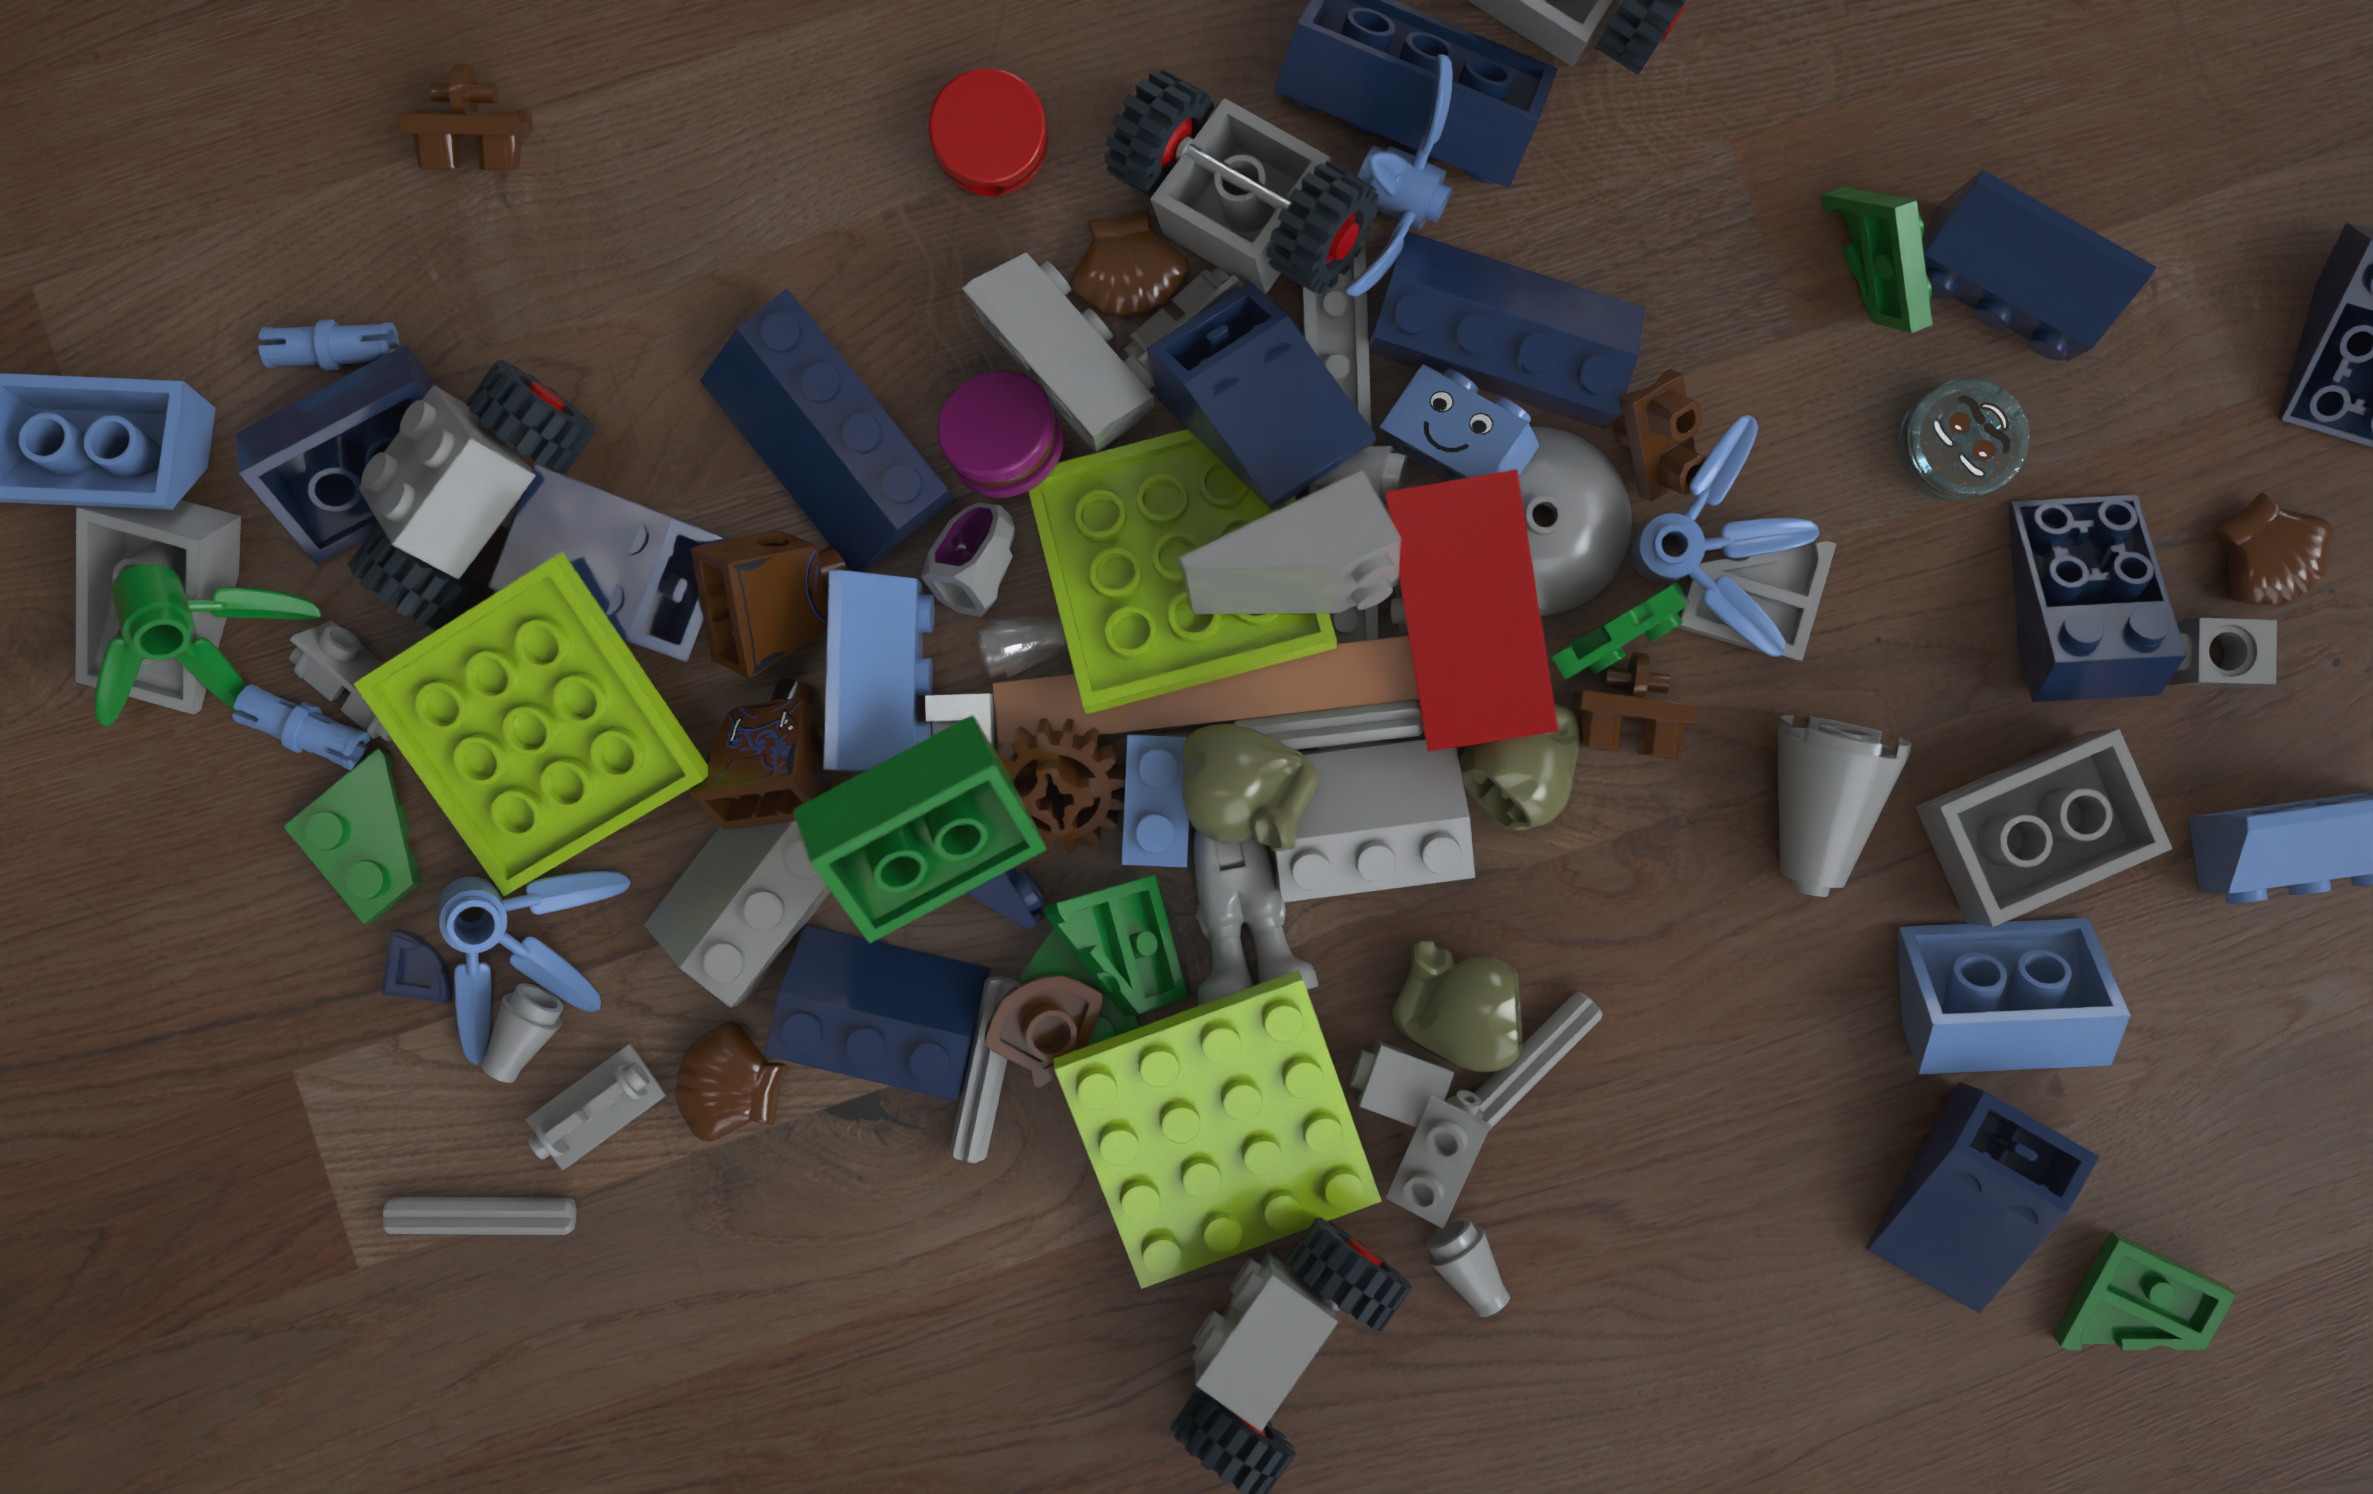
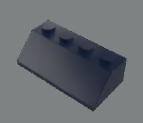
(1380, 74)
(1509, 330)
(824, 434)

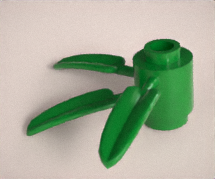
(159, 626)

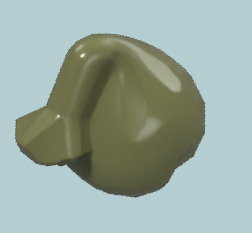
(1524, 778)
(1245, 786)
(1461, 1009)

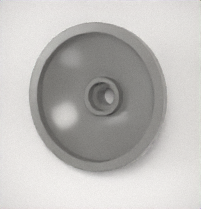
(1589, 525)

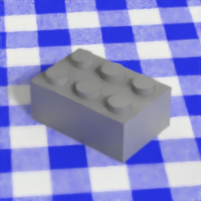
(2043, 827)

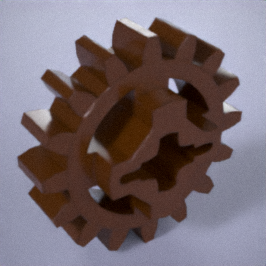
(1076, 770)

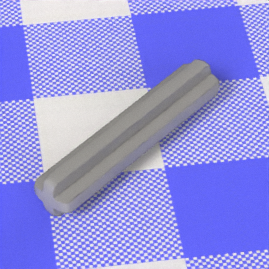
(1341, 725)
(1538, 1056)
(981, 1081)
(480, 1215)

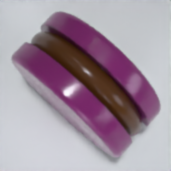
(1000, 434)

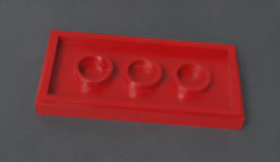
(1472, 611)

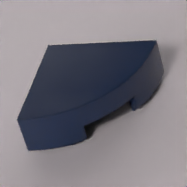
(415, 969)

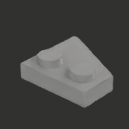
(1780, 582)

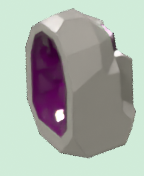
(970, 558)

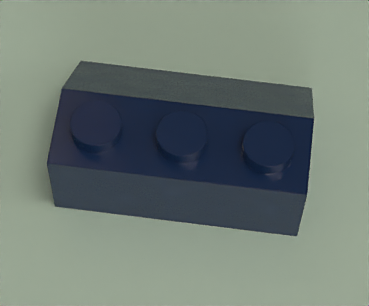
(2029, 267)
(315, 451)
(878, 1012)

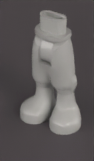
(1233, 889)

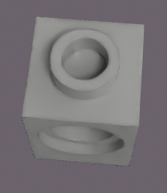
(2247, 647)
(1398, 1082)

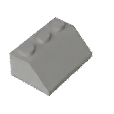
(1062, 349)
(1379, 822)
(739, 908)

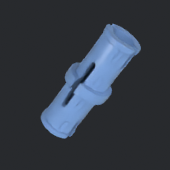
(326, 344)
(301, 727)

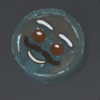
(1963, 440)

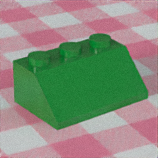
(918, 829)

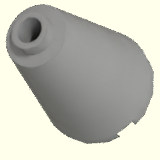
(1830, 797)

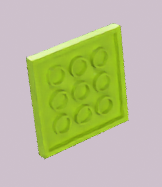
(1113, 555)
(533, 725)
(1217, 1129)

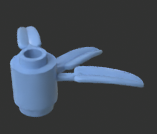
(1407, 184)
(1736, 539)
(530, 957)

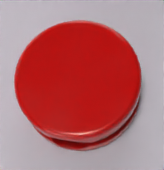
(988, 132)

